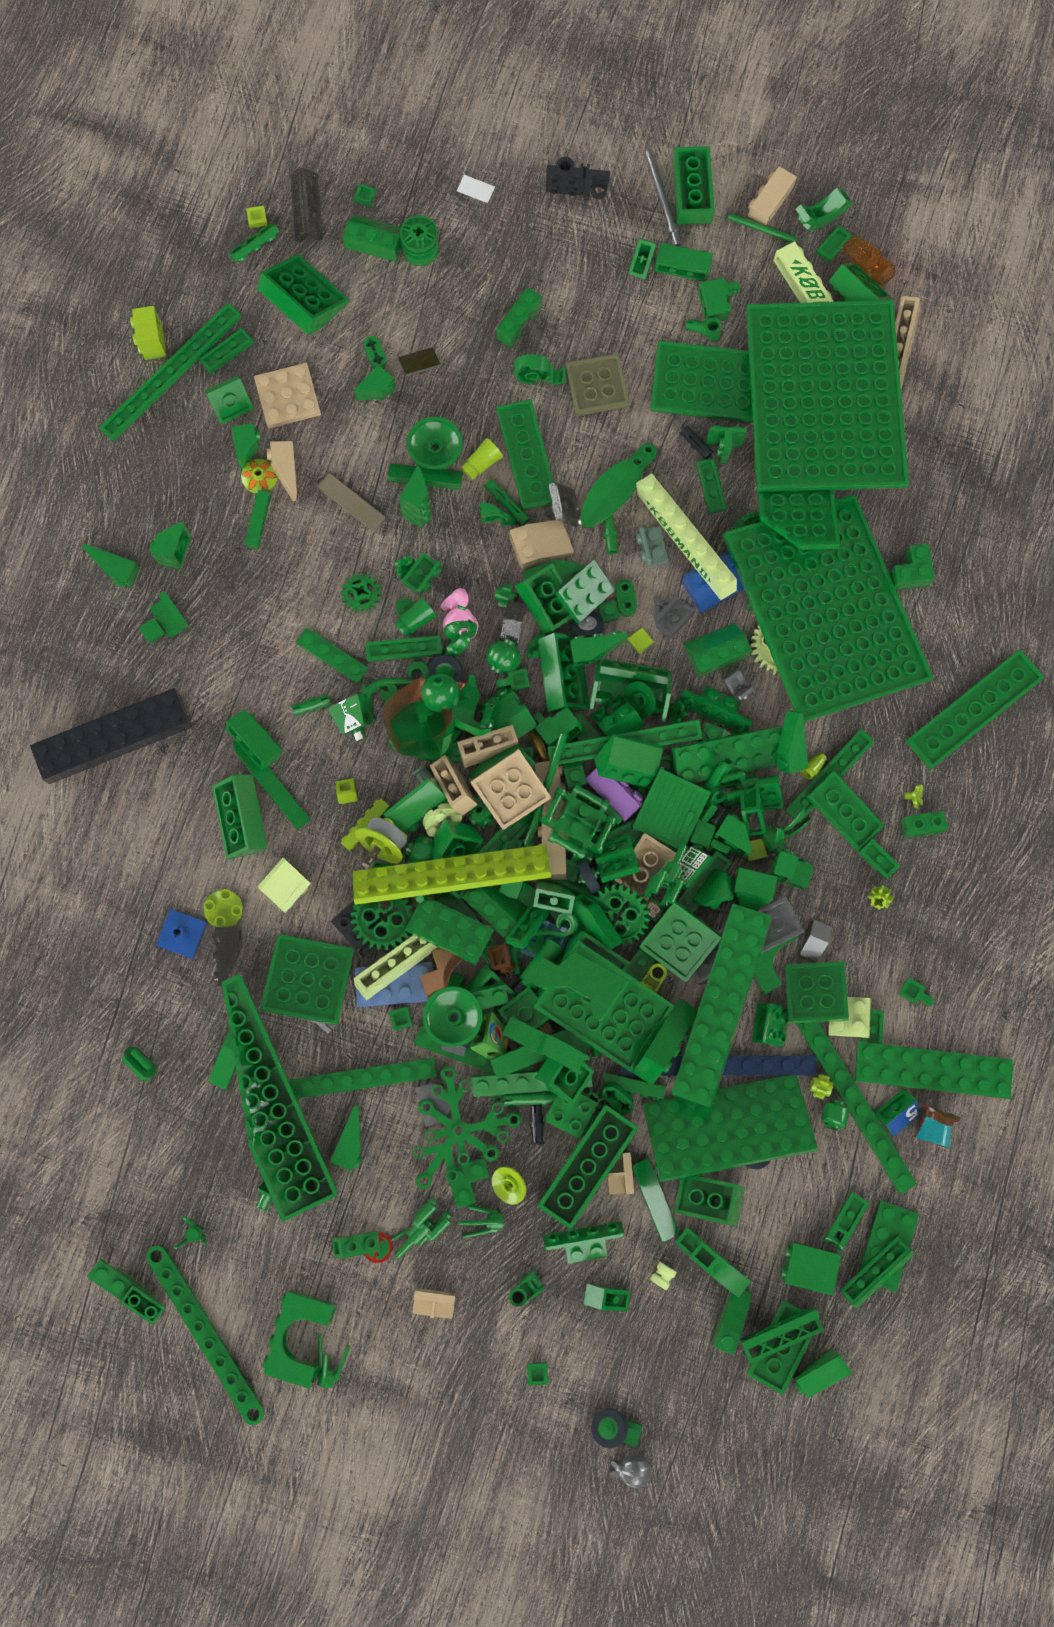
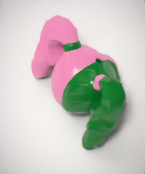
(458, 623)

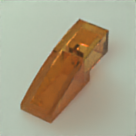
(870, 260)

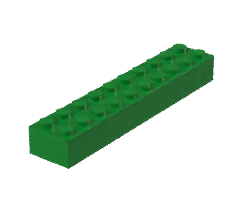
(722, 1005)

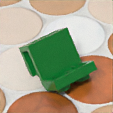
(509, 712)
(761, 797)

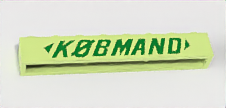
(800, 275)
(686, 537)

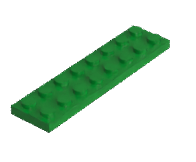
(974, 709)
(933, 1070)

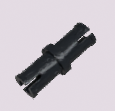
(688, 434)
(536, 1124)

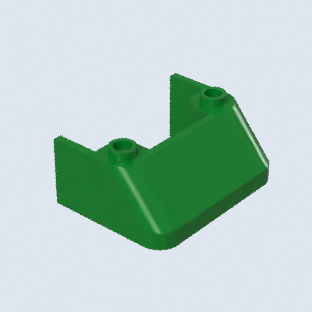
(614, 677)

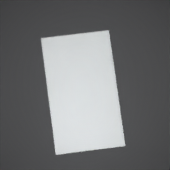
(475, 188)

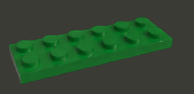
(526, 453)
(747, 750)

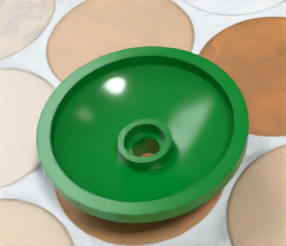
(434, 433)
(439, 1013)

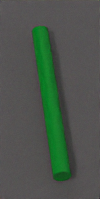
(762, 228)

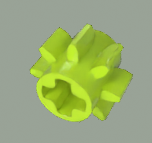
(880, 897)
(821, 1086)

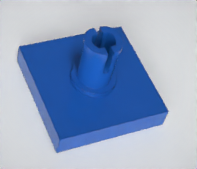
(181, 934)

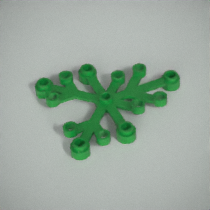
(444, 1150)

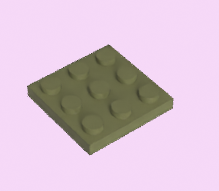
(597, 384)

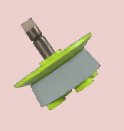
(382, 841)

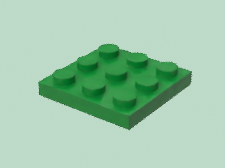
(680, 941)
(816, 992)

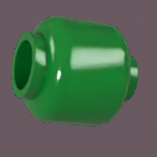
(835, 1115)

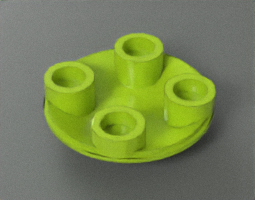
(223, 908)

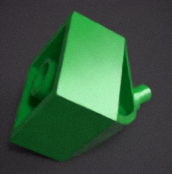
(753, 888)

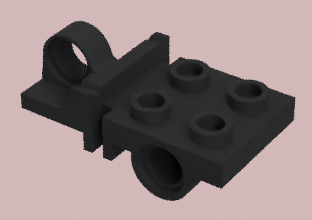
(573, 181)
(342, 923)

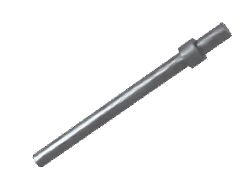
(672, 228)

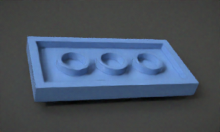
(402, 990)

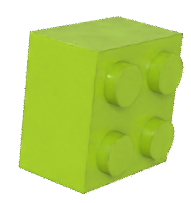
(148, 333)

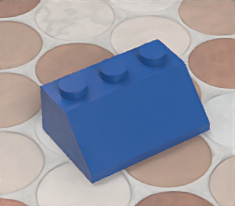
(701, 592)

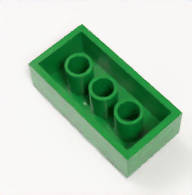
(693, 185)

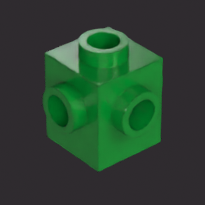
(480, 814)

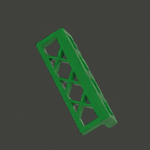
(779, 1330)

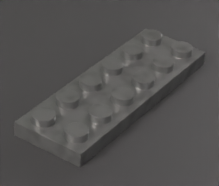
(782, 928)

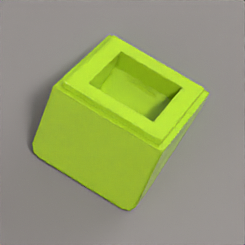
(346, 791)

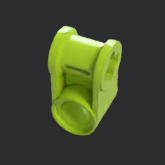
(652, 982)

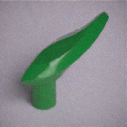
(533, 647)

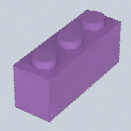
(621, 796)

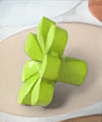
(915, 796)

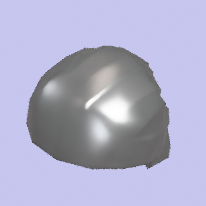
(632, 1470)

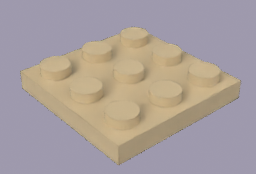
(287, 395)
(510, 789)

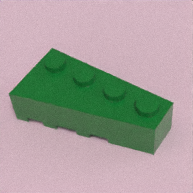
(666, 1042)

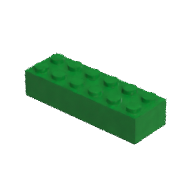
(587, 1166)

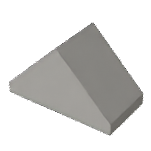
(816, 941)

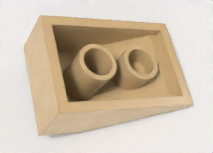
(540, 543)
(651, 858)

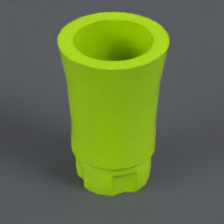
(481, 459)

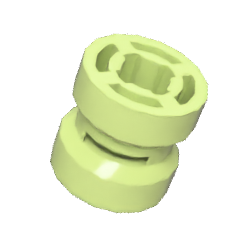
(663, 1275)

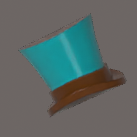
(936, 1126)

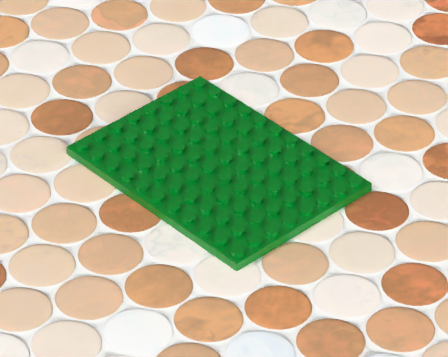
(826, 396)
(829, 615)

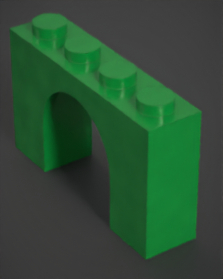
(281, 1361)

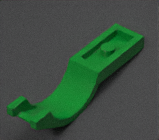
(545, 1045)

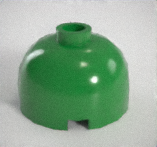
(440, 692)

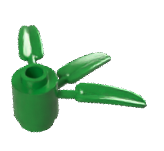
(775, 837)

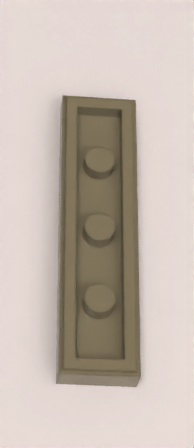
(351, 503)

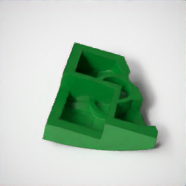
(491, 513)

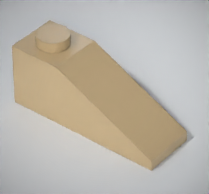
(283, 464)
(484, 747)

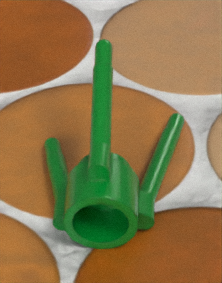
(493, 1222)
(193, 1233)
(326, 1374)

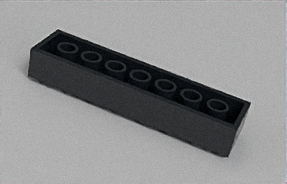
(110, 736)

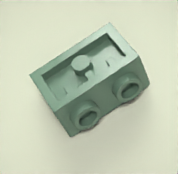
(652, 546)

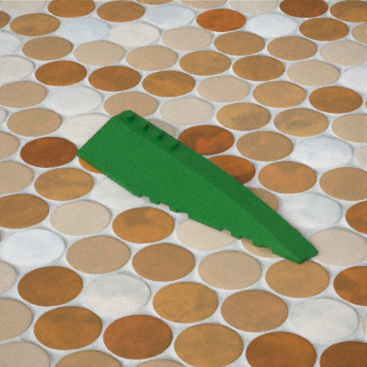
(272, 1113)

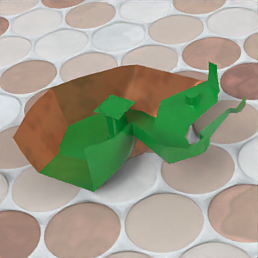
(434, 730)

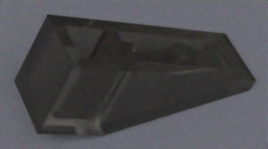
(513, 621)

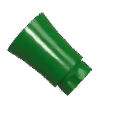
(415, 617)

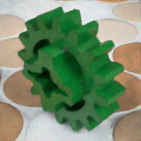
(363, 585)

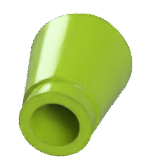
(815, 765)

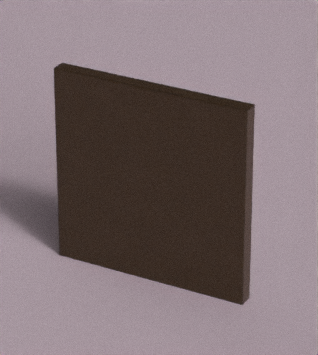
(419, 362)

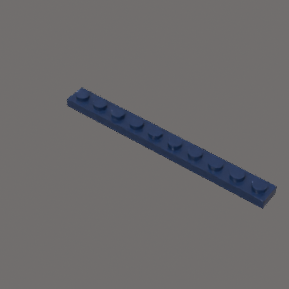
(752, 1066)

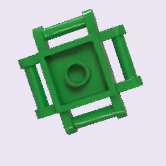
(578, 821)

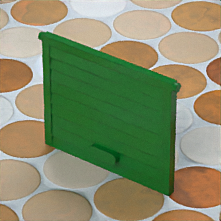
(671, 809)

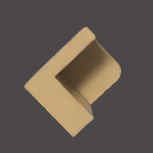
(620, 1177)
(433, 1303)

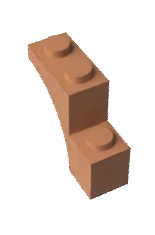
(439, 978)

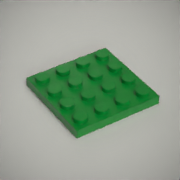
(307, 980)

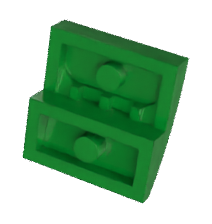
(617, 859)

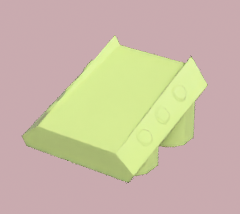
(284, 885)

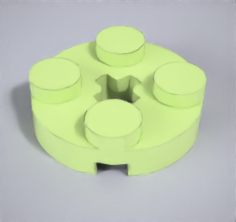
(433, 819)

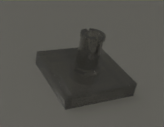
(563, 505)

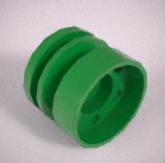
(419, 240)

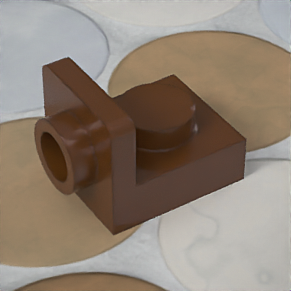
(501, 959)

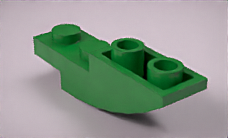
(713, 1262)
(127, 1291)

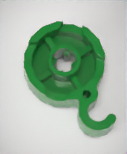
(536, 368)

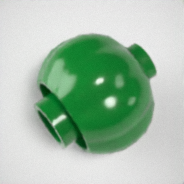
(503, 656)
(420, 849)

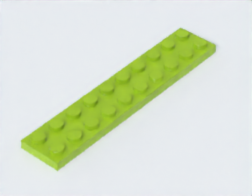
(451, 874)

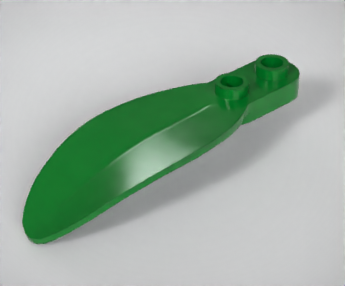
(615, 486)

